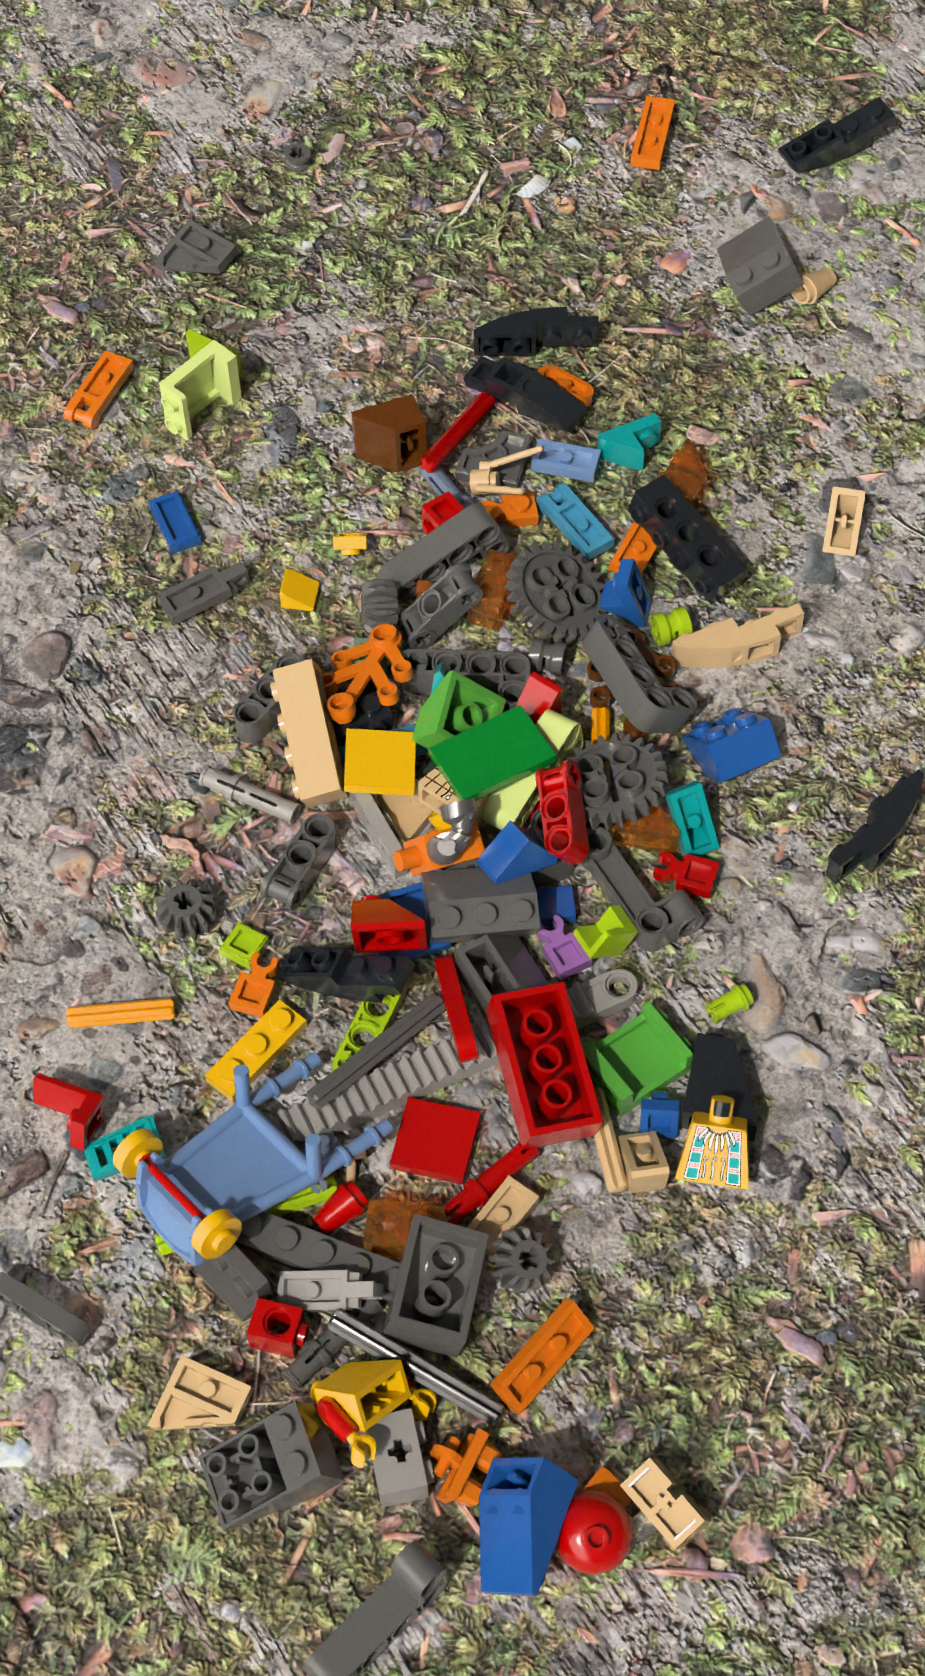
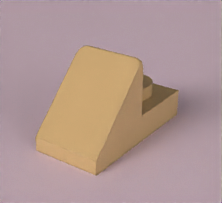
(644, 1161)

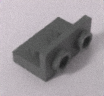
(235, 1281)

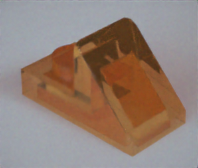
(652, 834)

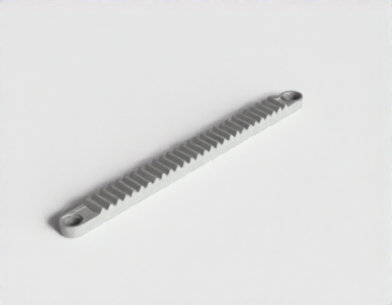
(436, 1067)

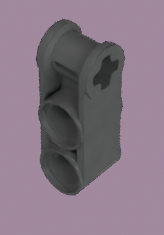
(290, 880)

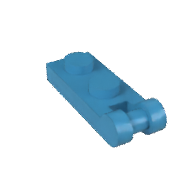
(575, 521)

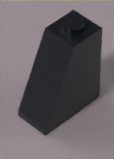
(718, 1071)

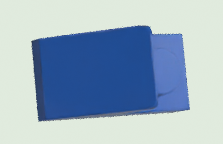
(627, 594)

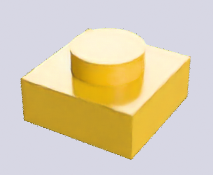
(350, 542)

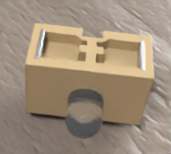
(661, 1506)

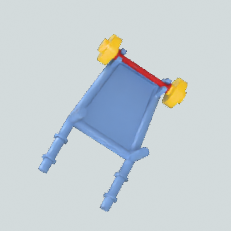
(230, 1169)

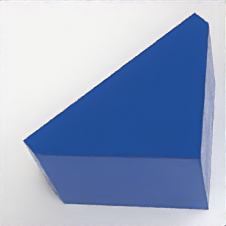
(514, 854)

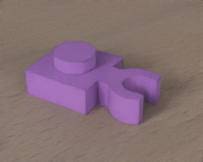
(563, 950)

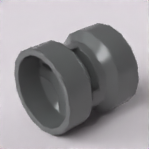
(547, 656)

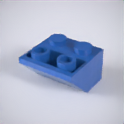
(732, 744)

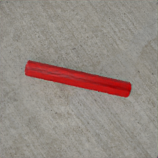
(457, 432)

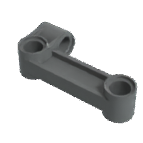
(673, 916)

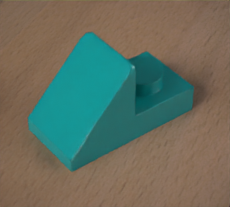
(627, 442)
(692, 818)

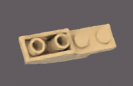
(728, 645)

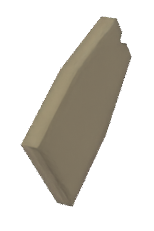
(75, 567)

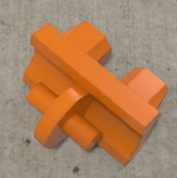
(473, 1452)

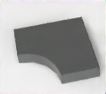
(505, 444)

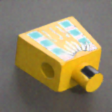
(716, 1147)

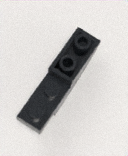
(837, 141)
(543, 327)
(529, 391)
(883, 831)
(345, 976)

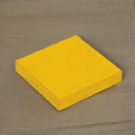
(379, 762)

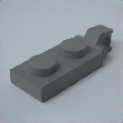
(202, 591)

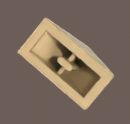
(844, 521)

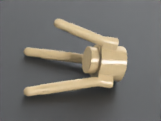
(487, 482)

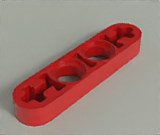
(456, 1009)

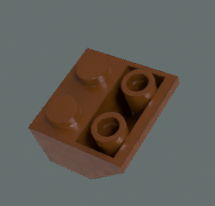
(390, 434)

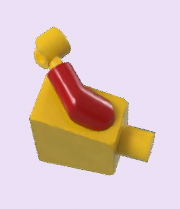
(363, 1395)

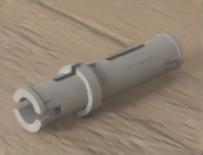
(214, 780)

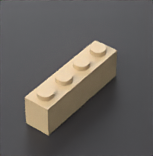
(309, 733)

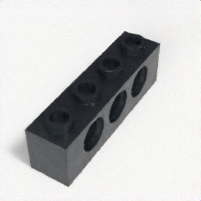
(703, 545)

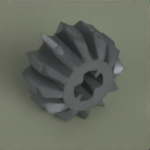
(379, 604)
(198, 905)
(509, 1264)

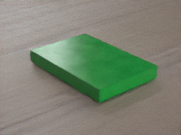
(492, 754)

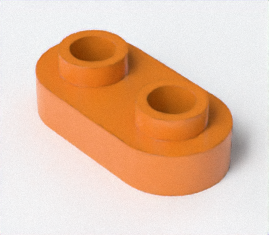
(572, 384)

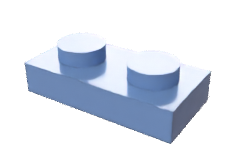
(566, 460)

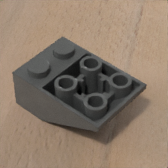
(271, 1466)

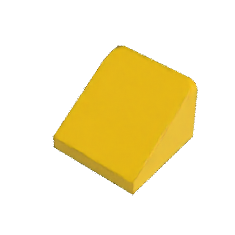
(298, 591)

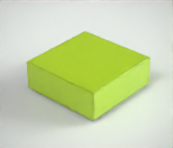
(243, 943)

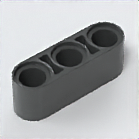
(257, 706)

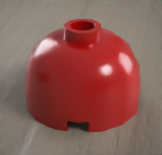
(595, 1533)

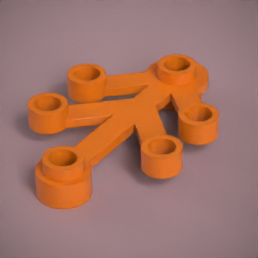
(383, 641)

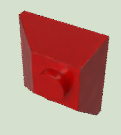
(385, 926)

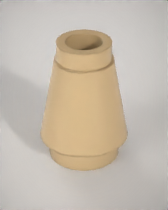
(814, 286)

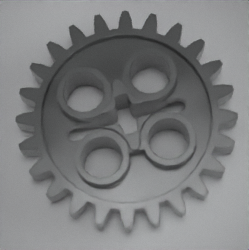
(555, 591)
(637, 776)

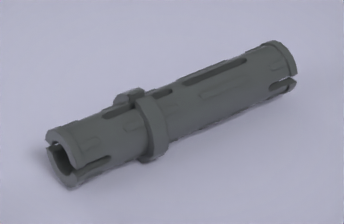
(319, 1352)

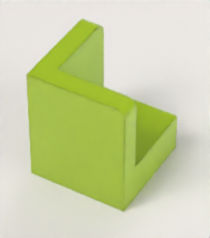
(608, 935)

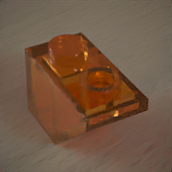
(687, 473)

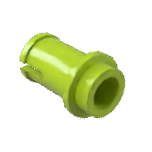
(729, 1003)

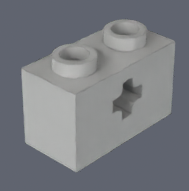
(403, 1480)

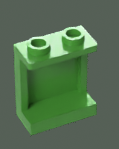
(638, 1059)

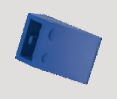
(521, 1522)

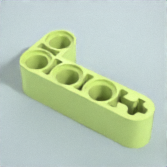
(519, 798)

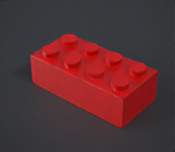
(543, 1066)

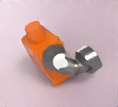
(444, 844)

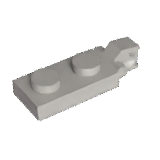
(326, 1290)

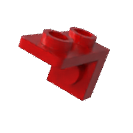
(82, 1106)

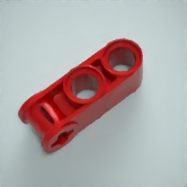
(559, 790)

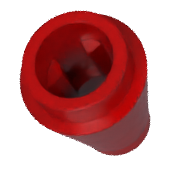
(341, 1207)

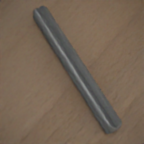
(375, 1051)

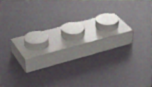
(379, 828)

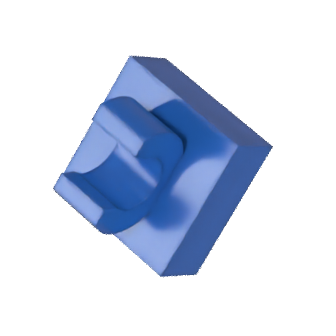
(660, 1115)

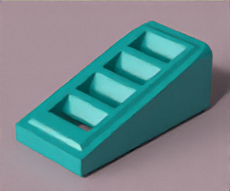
(113, 1140)

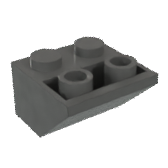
(496, 967)

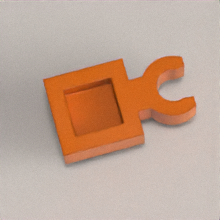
(514, 510)
(254, 990)

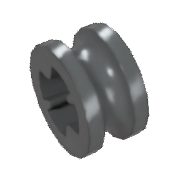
(297, 164)

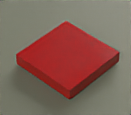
(435, 1140)

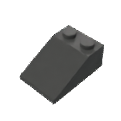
(759, 266)
(436, 1286)

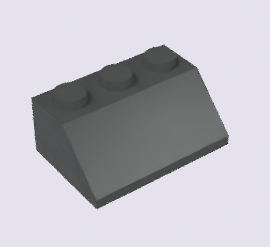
(470, 905)

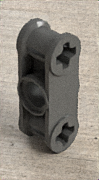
(440, 606)

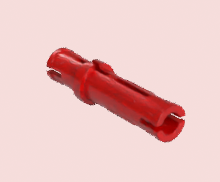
(478, 1191)

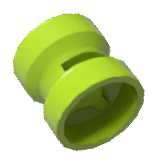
(670, 626)

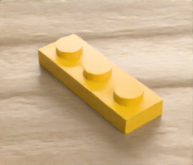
(257, 1047)

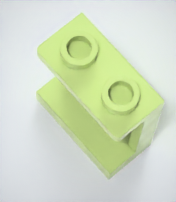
(197, 384)

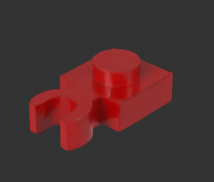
(692, 875)

